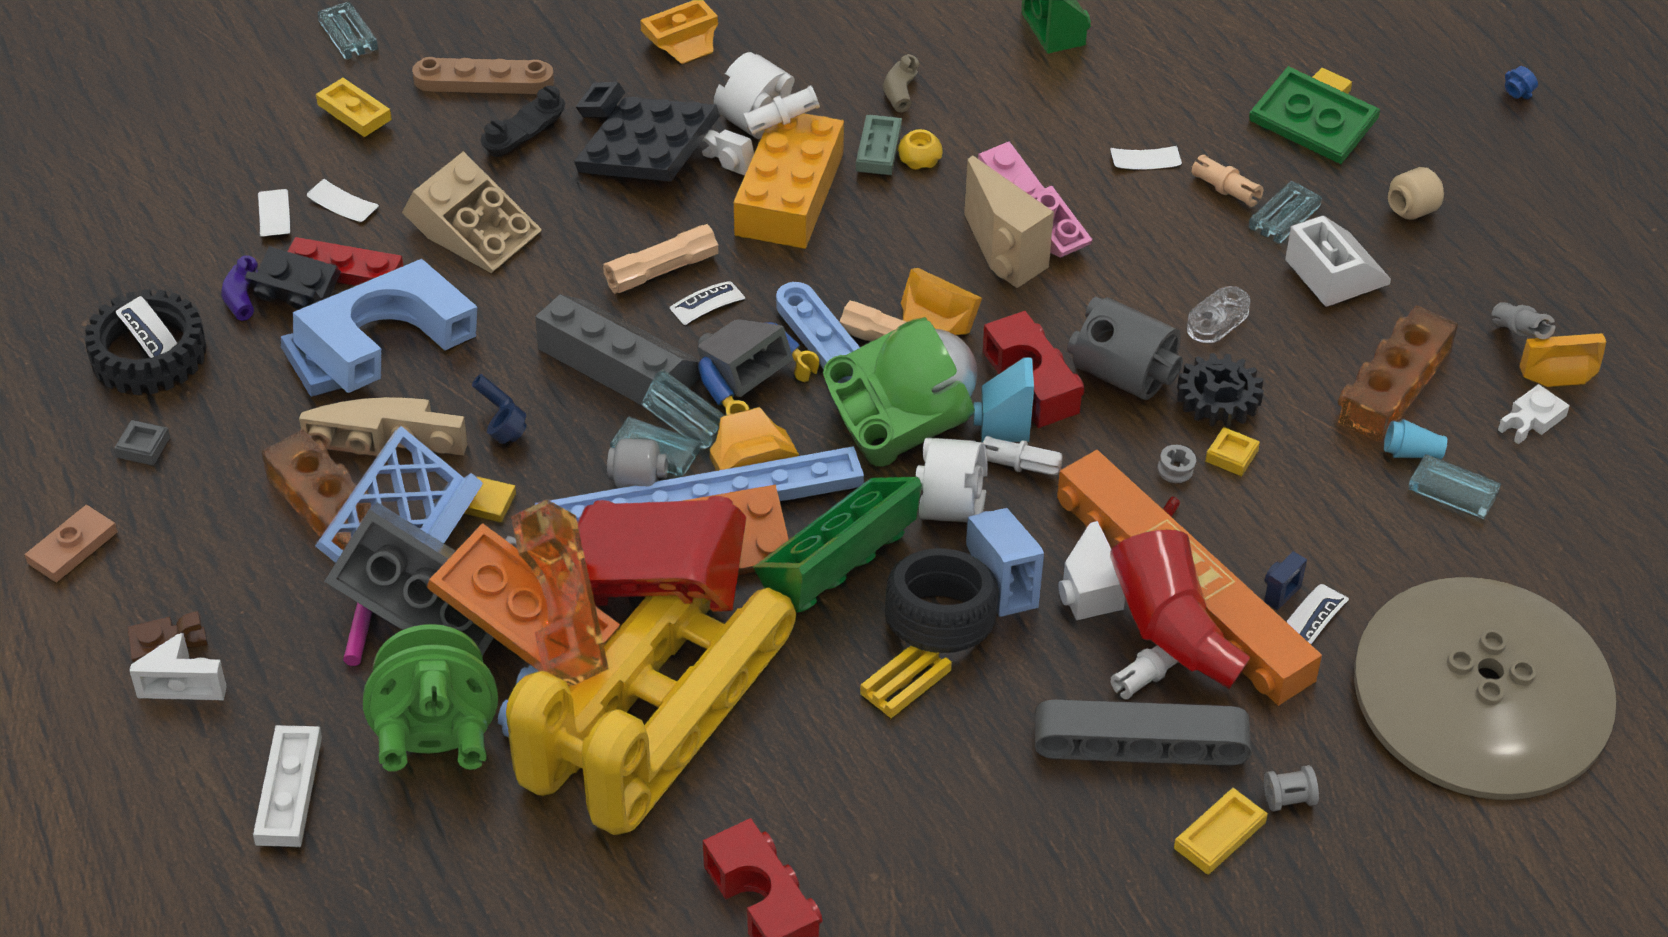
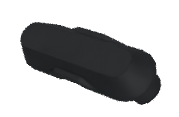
(530, 120)

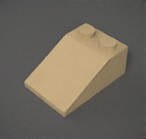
(1007, 224)

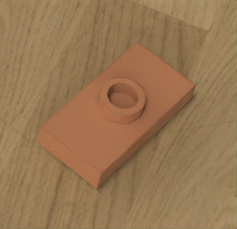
(71, 543)

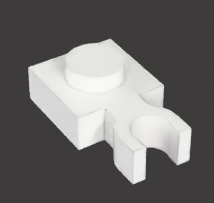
(731, 148)
(1535, 411)

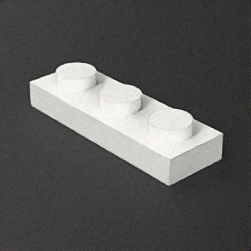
(287, 786)

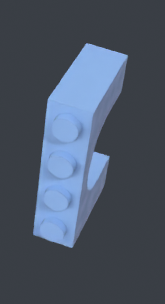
(411, 293)

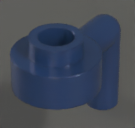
(509, 420)

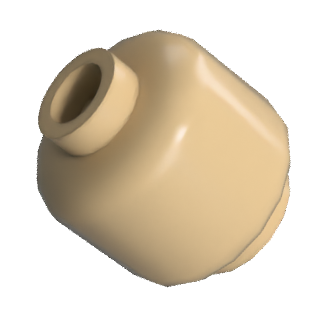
(1416, 193)

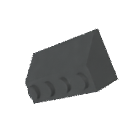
(609, 348)
(389, 574)

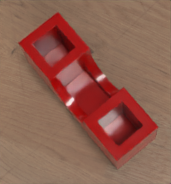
(1055, 386)
(748, 862)

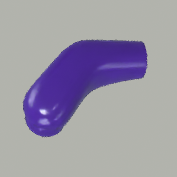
(235, 288)

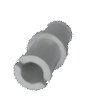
(1523, 320)

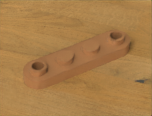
(482, 75)

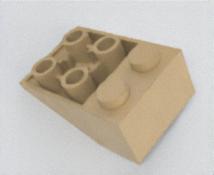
(470, 215)

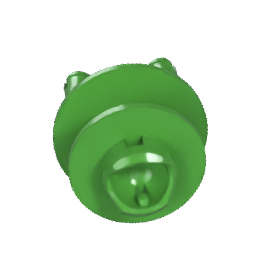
(430, 696)

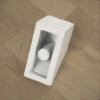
(1090, 578)

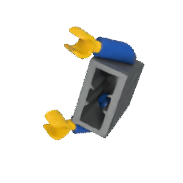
(745, 356)

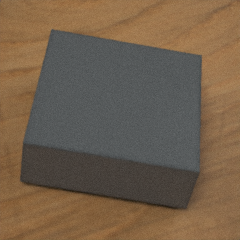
(142, 442)

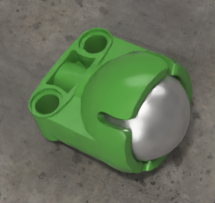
(903, 388)

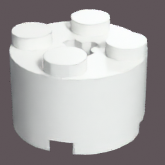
(751, 86)
(952, 479)

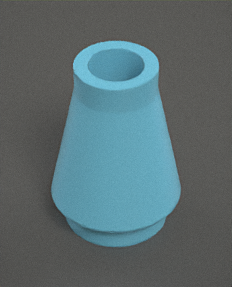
(1412, 441)

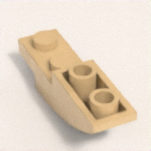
(368, 424)

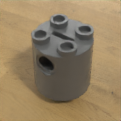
(1126, 348)

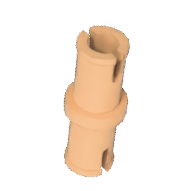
(1227, 180)

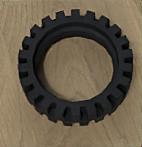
(153, 371)

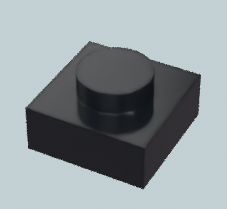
(600, 99)

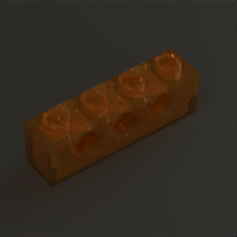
(1396, 373)
(311, 482)

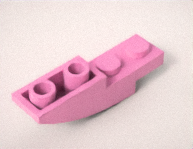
(1067, 231)

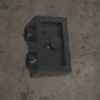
(293, 279)

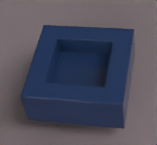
(1284, 580)

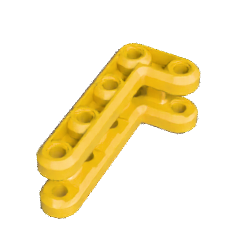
(588, 724)

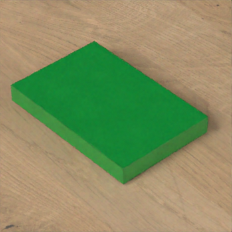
(1314, 115)

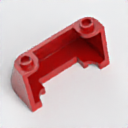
(664, 549)

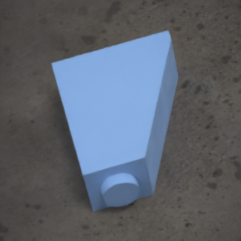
(1012, 557)

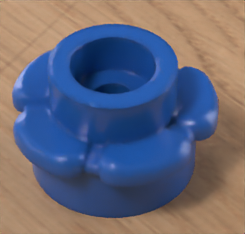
(1520, 82)

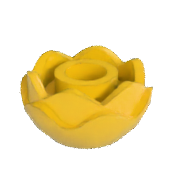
(920, 149)

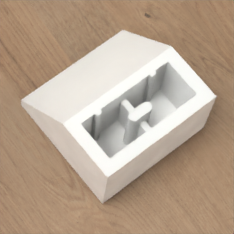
(1332, 261)

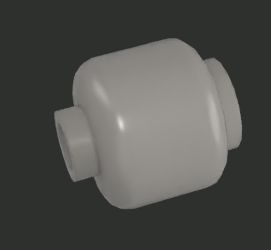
(636, 463)

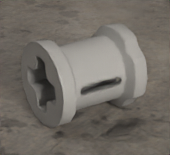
(1291, 788)

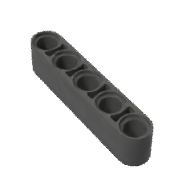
(1142, 732)

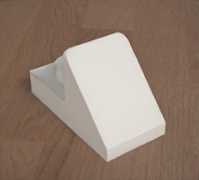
(172, 675)

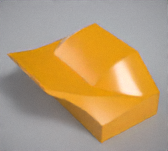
(683, 30)
(940, 302)
(1563, 359)
(748, 440)

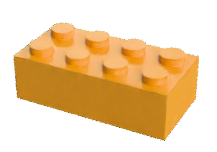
(789, 180)

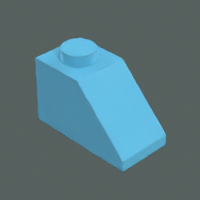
(1007, 404)

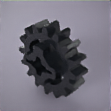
(1220, 389)

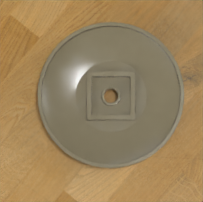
(1475, 733)

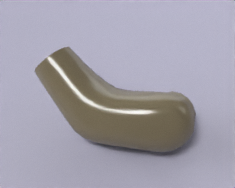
(897, 80)

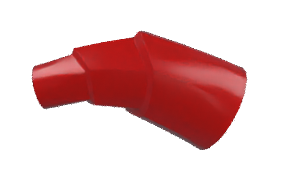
(1169, 603)

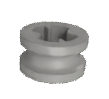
(1173, 473)

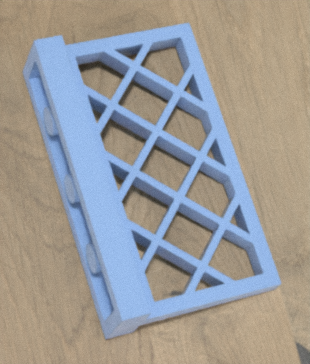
(440, 516)

